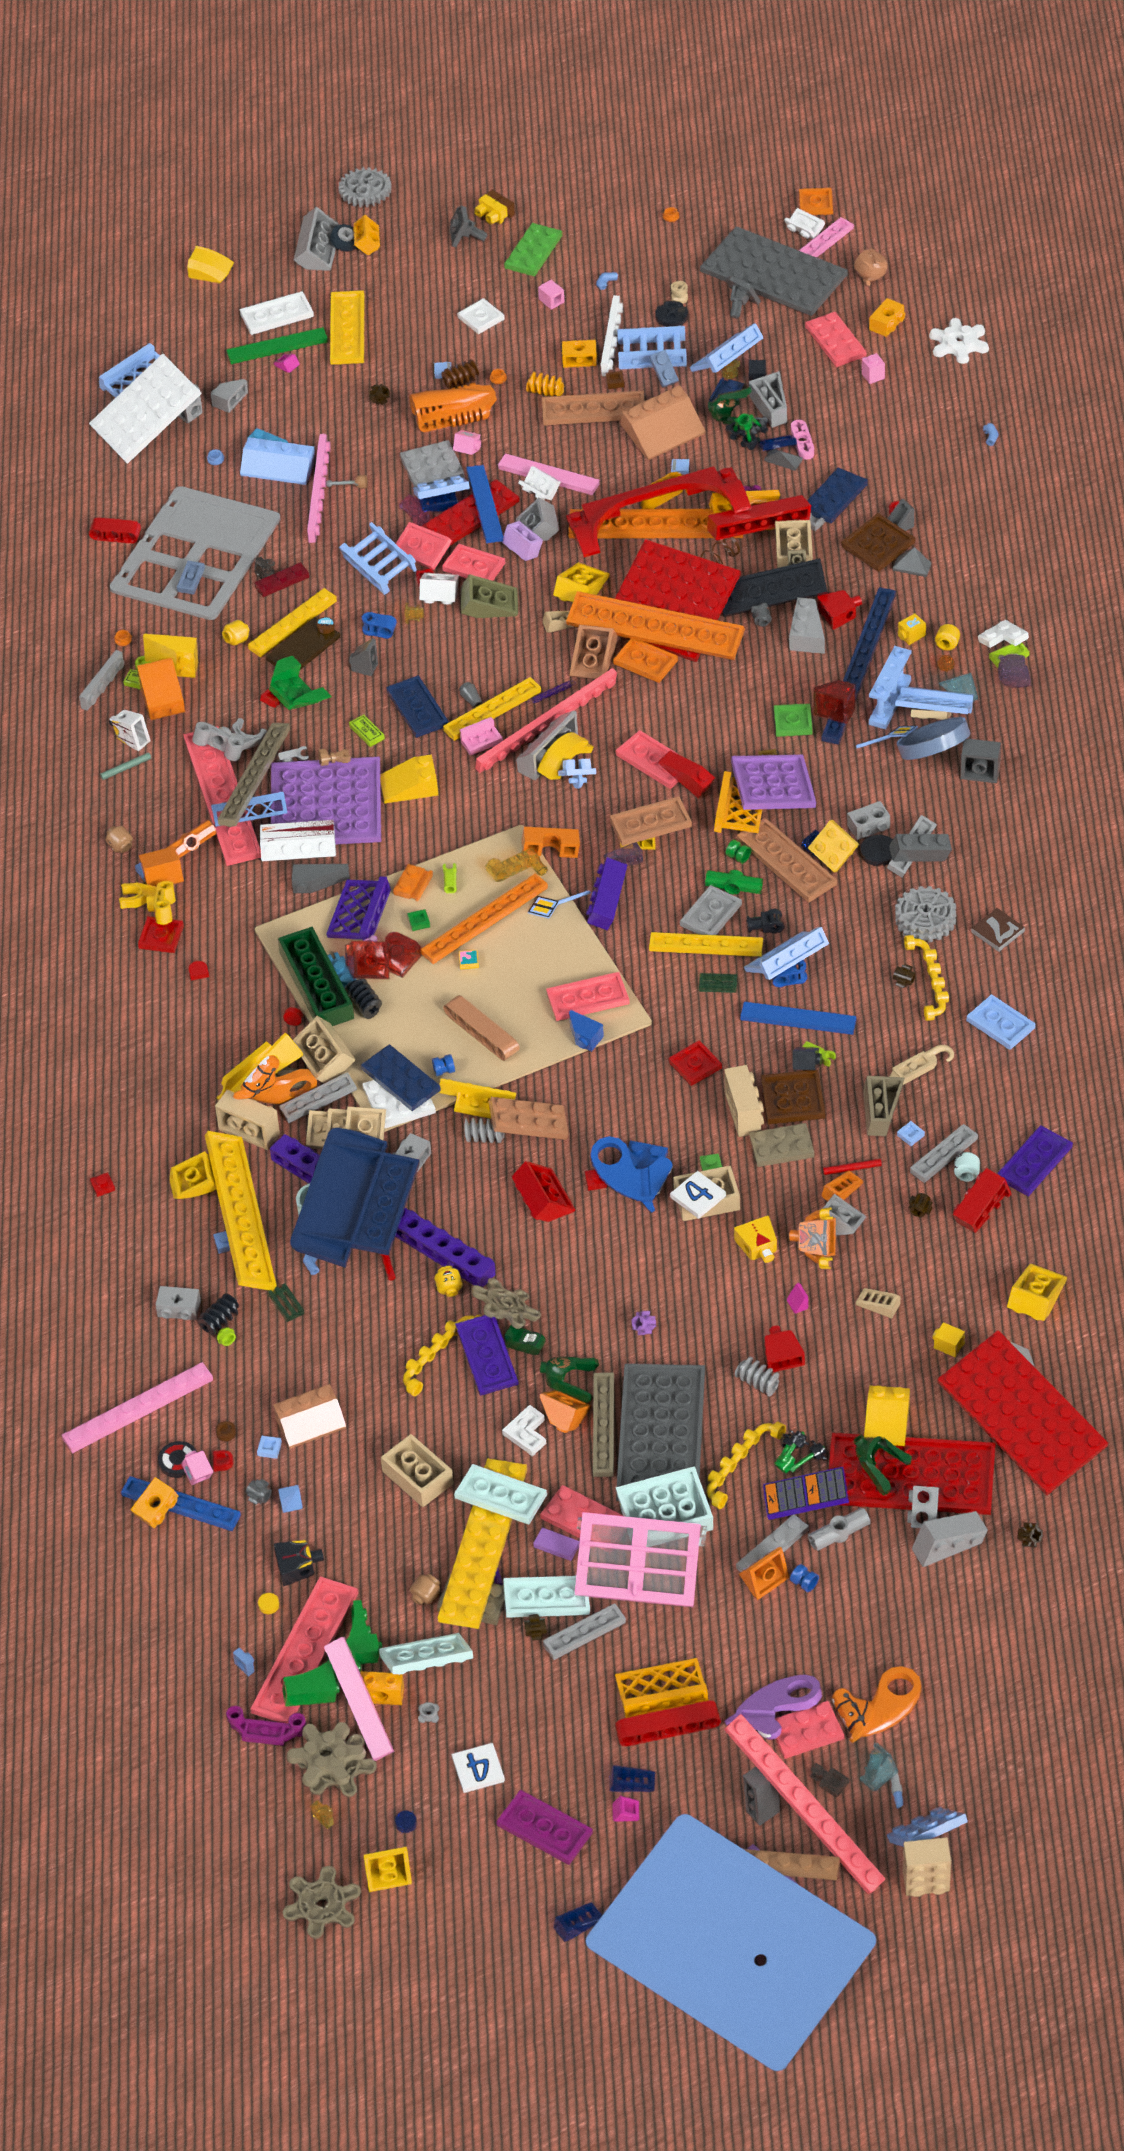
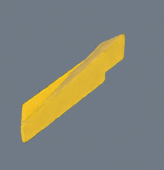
(283, 1049)

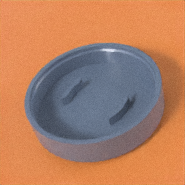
(933, 738)

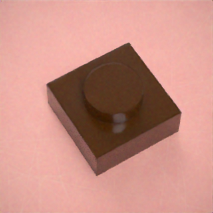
(615, 380)

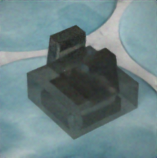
(263, 567)

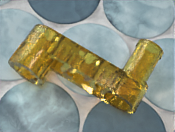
(503, 870)

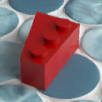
(981, 1199)

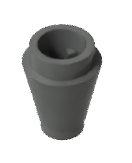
(470, 694)

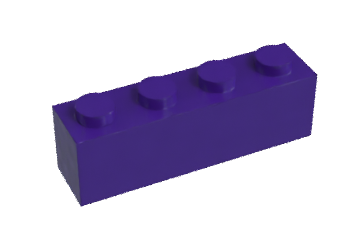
(606, 894)

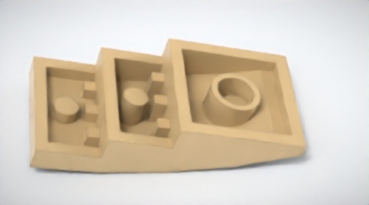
(363, 1120)

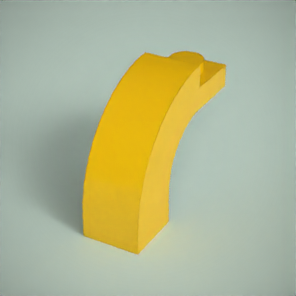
(562, 749)

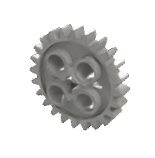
(365, 187)

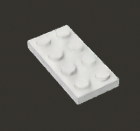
(276, 313)

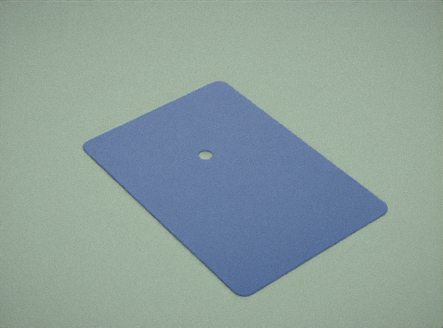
(702, 1917)

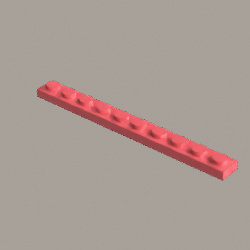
(540, 724)
(804, 1804)

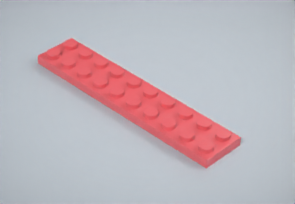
(217, 785)

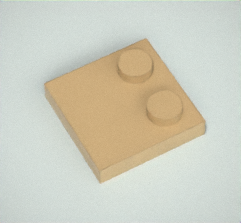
(925, 714)

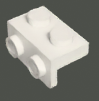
(805, 224)
(540, 483)

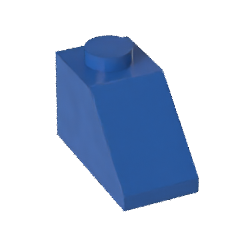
(586, 1032)

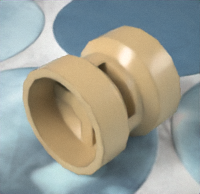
(679, 292)

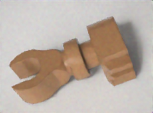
(341, 756)

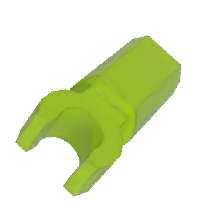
(450, 881)
(825, 1054)

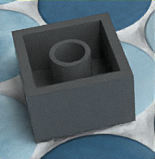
(980, 760)

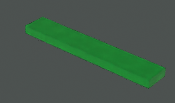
(277, 345)

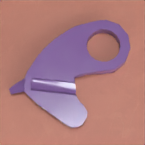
(761, 1706)

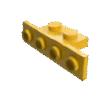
(472, 1098)

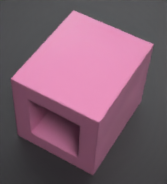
(551, 294)
(873, 368)
(467, 442)
(196, 1467)

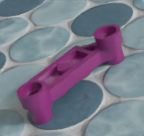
(265, 1731)

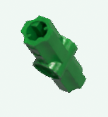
(734, 882)

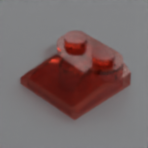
(402, 953)

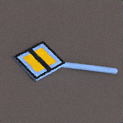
(901, 731)
(545, 907)

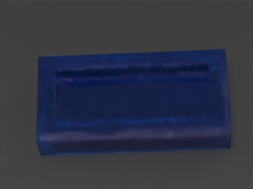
(778, 442)

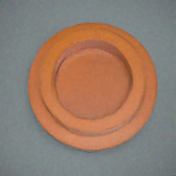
(671, 214)
(498, 376)
(123, 638)

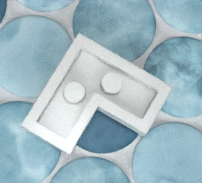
(1003, 631)
(522, 1430)

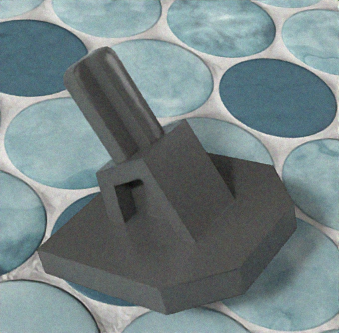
(462, 226)
(741, 293)

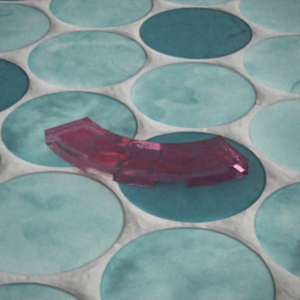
(412, 508)

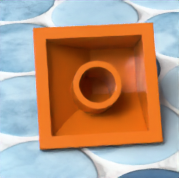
(564, 1410)

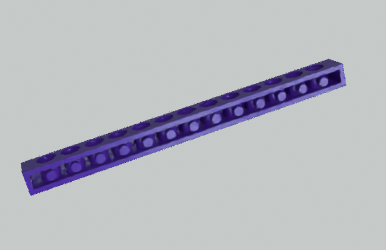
(412, 1228)

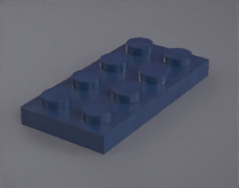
(836, 494)
(417, 706)
(400, 1077)

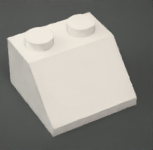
(439, 588)

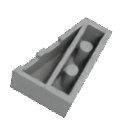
(769, 398)
(806, 628)
(948, 1537)

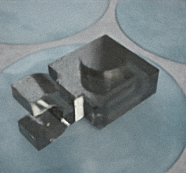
(831, 1781)

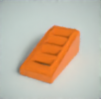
(841, 1186)

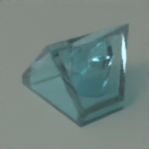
(961, 683)
(879, 1768)

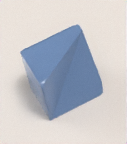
(290, 1498)

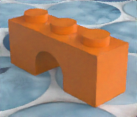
(564, 840)

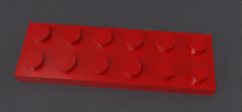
(464, 517)

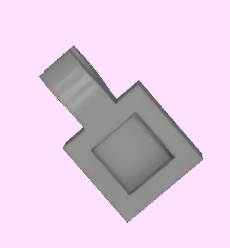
(288, 755)

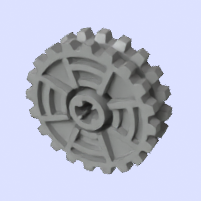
(925, 913)

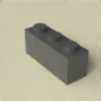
(920, 847)
(760, 1796)

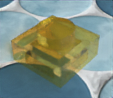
(322, 1813)

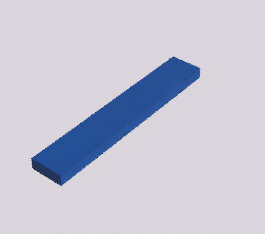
(485, 504)
(798, 1018)
(188, 1506)

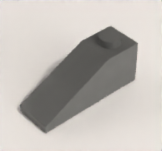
(314, 877)

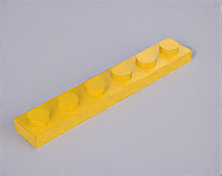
(292, 622)
(494, 707)
(706, 944)

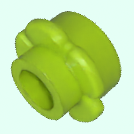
(226, 1336)

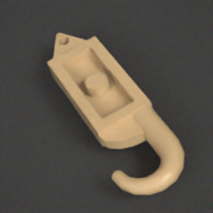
(920, 1063)

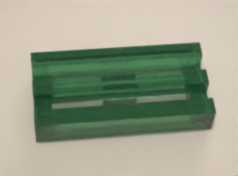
(718, 983)
(279, 1291)

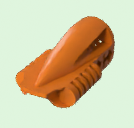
(452, 406)

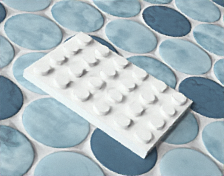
(145, 408)

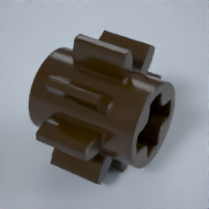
(379, 394)
(904, 975)
(920, 1205)
(1030, 1534)
(535, 1627)

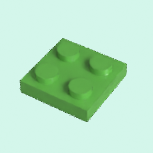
(793, 720)

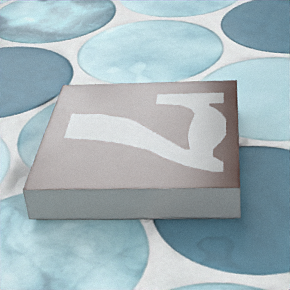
(998, 929)

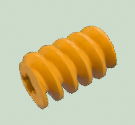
(544, 385)

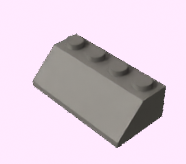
(314, 246)
(530, 759)

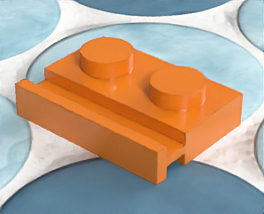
(412, 882)

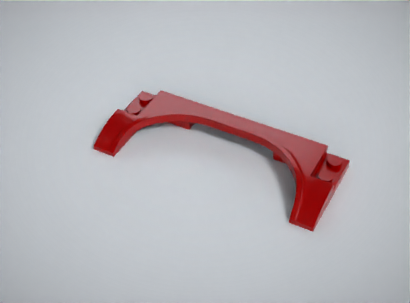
(587, 522)

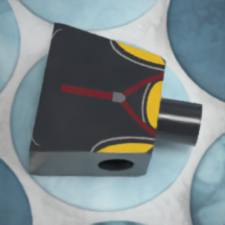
(296, 1560)

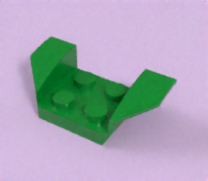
(291, 689)

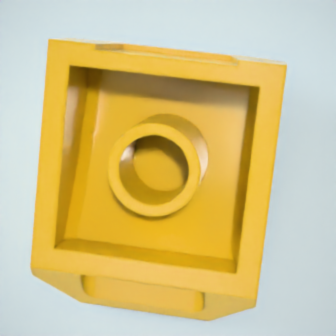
(208, 265)
(192, 1177)

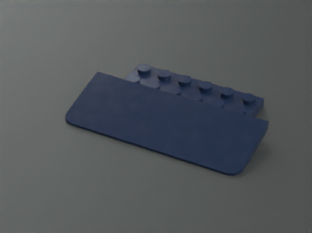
(353, 1198)

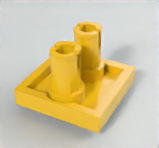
(833, 846)

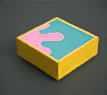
(468, 959)

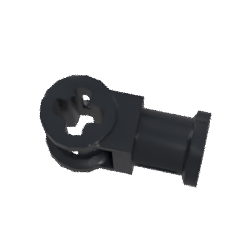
(766, 922)

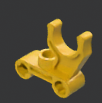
(157, 899)

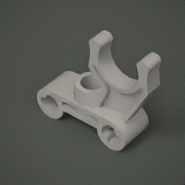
(228, 741)

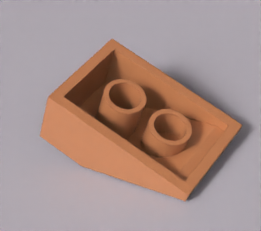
(593, 651)

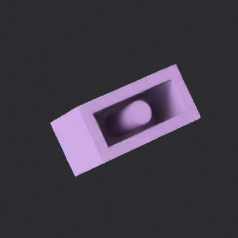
(522, 541)

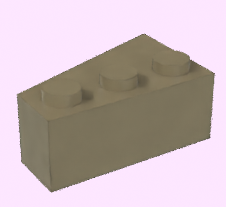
(880, 1102)

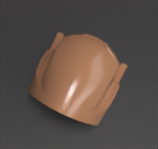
(870, 265)

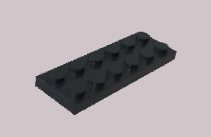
(777, 587)

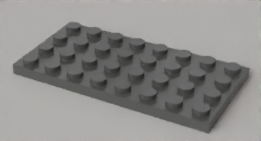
(775, 270)
(660, 1420)

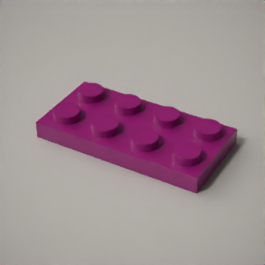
(544, 1827)

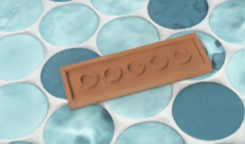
(588, 407)
(788, 861)

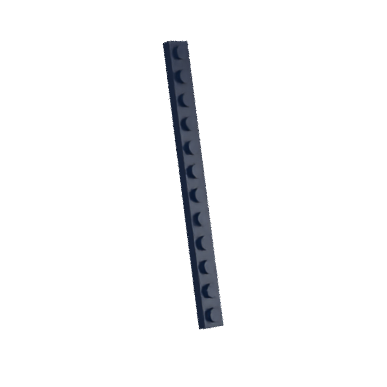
(863, 654)

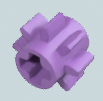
(643, 1323)

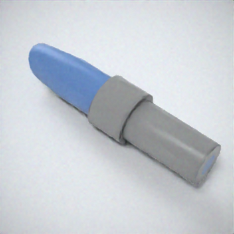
(897, 1791)

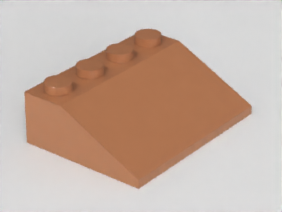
(662, 423)

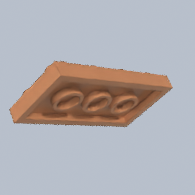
(650, 821)
(528, 1118)

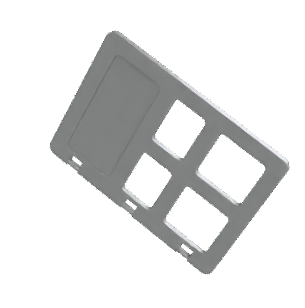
(207, 523)

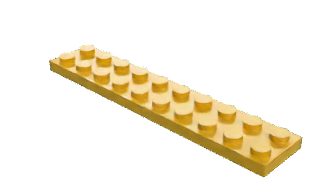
(240, 1211)
(478, 1558)

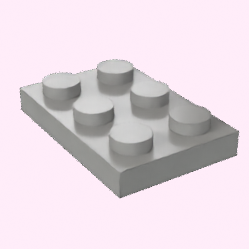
(711, 912)

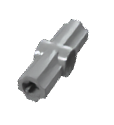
(848, 1524)

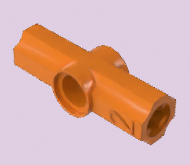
(198, 834)

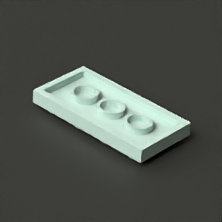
(500, 1494)
(543, 1596)
(426, 1653)

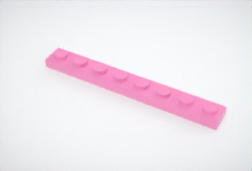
(318, 491)
(137, 1407)

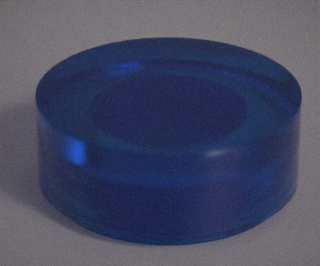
(405, 1821)

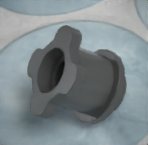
(761, 615)

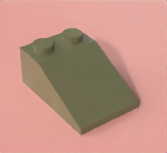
(488, 598)

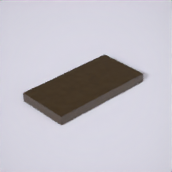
(304, 644)

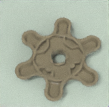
(505, 1303)
(331, 1765)
(353, 1767)
(322, 1889)

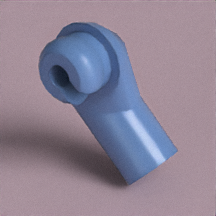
(993, 433)
(310, 1263)

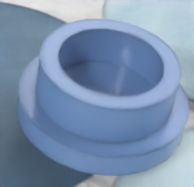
(215, 457)

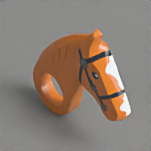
(267, 1088)
(884, 1711)

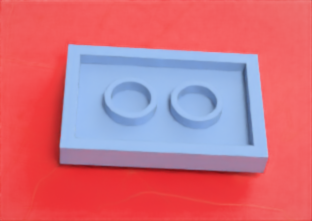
(440, 487)
(1000, 1022)

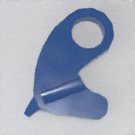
(625, 1179)

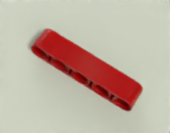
(667, 1723)

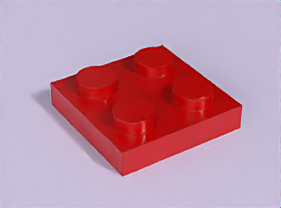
(159, 936)
(695, 1063)

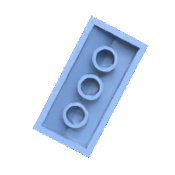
(277, 461)

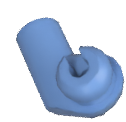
(602, 281)

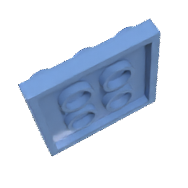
(927, 1827)

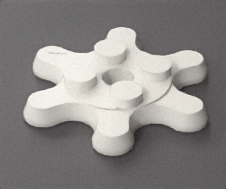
(962, 348)

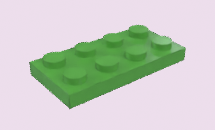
(533, 249)

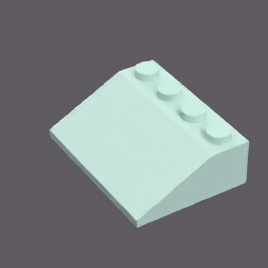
(667, 1498)

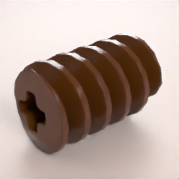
(460, 373)

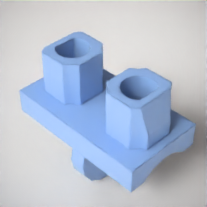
(584, 769)

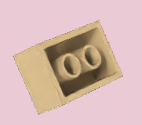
(792, 536)
(323, 1050)
(743, 1100)
(248, 1119)
(724, 1179)
(417, 1470)
(926, 1866)

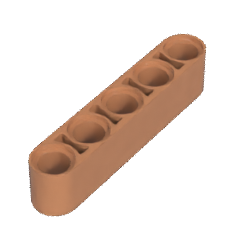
(481, 1027)

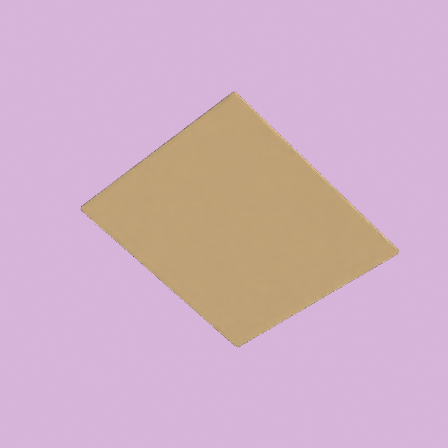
(516, 966)

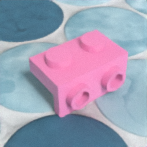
(480, 736)

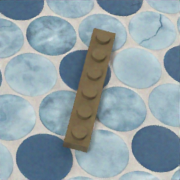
(603, 1425)

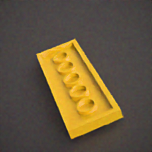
(347, 327)

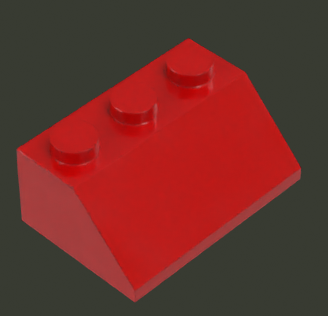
(542, 1192)

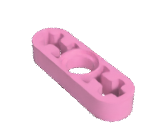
(804, 433)

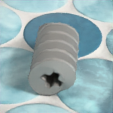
(481, 1130)
(757, 1376)

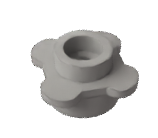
(428, 1707)

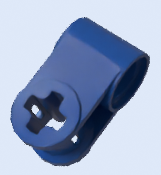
(379, 625)
(790, 975)

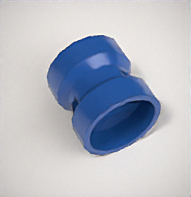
(438, 1065)
(804, 1578)

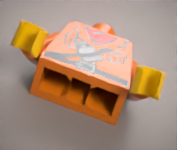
(817, 1237)

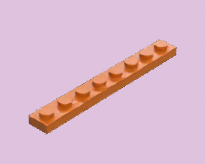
(484, 918)

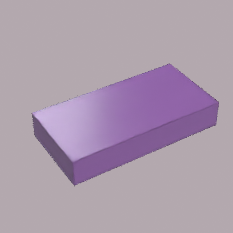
(556, 1544)

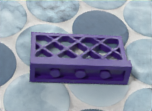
(372, 911)

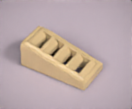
(555, 620)
(883, 1309)

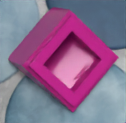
(287, 362)
(798, 1299)
(625, 1809)

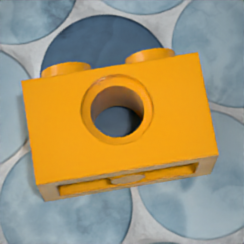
(886, 317)
(579, 353)
(155, 1492)
(384, 1687)

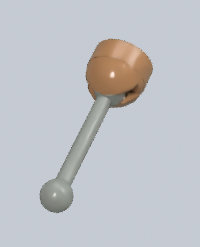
(360, 482)

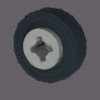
(343, 237)

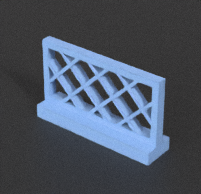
(729, 349)
(127, 368)
(935, 700)
(788, 953)

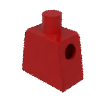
(838, 607)
(782, 1350)

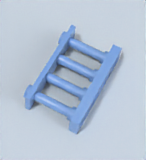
(640, 358)
(371, 572)
(888, 687)

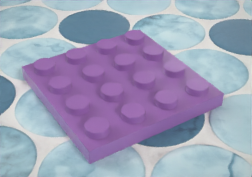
(773, 782)

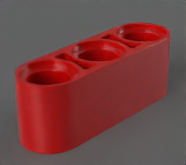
(114, 530)

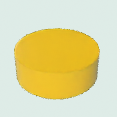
(268, 1603)

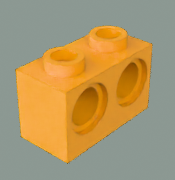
(366, 235)

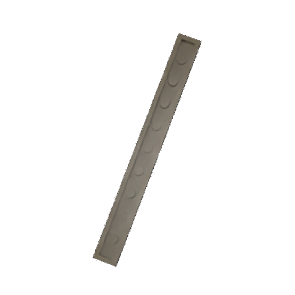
(253, 774)

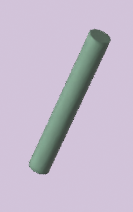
(127, 765)

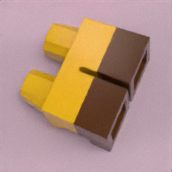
(495, 207)

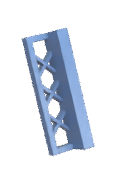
(255, 801)

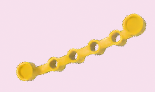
(933, 970)
(428, 1354)
(740, 1451)

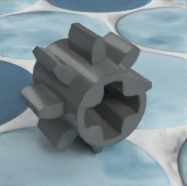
(258, 1491)

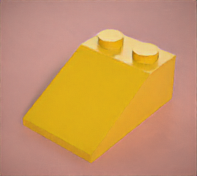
(581, 579)
(181, 650)
(410, 780)
(1036, 1292)
(887, 1413)
(387, 1869)

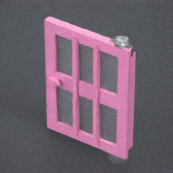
(638, 1559)

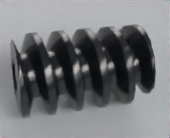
(364, 997)
(218, 1314)

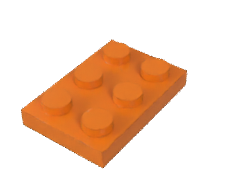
(645, 660)

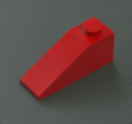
(687, 772)

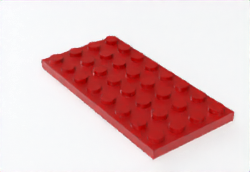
(1022, 1412)
(957, 1467)

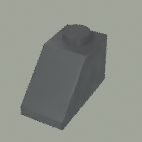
(365, 658)

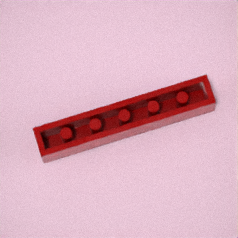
(758, 518)

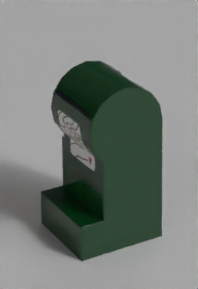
(524, 1340)

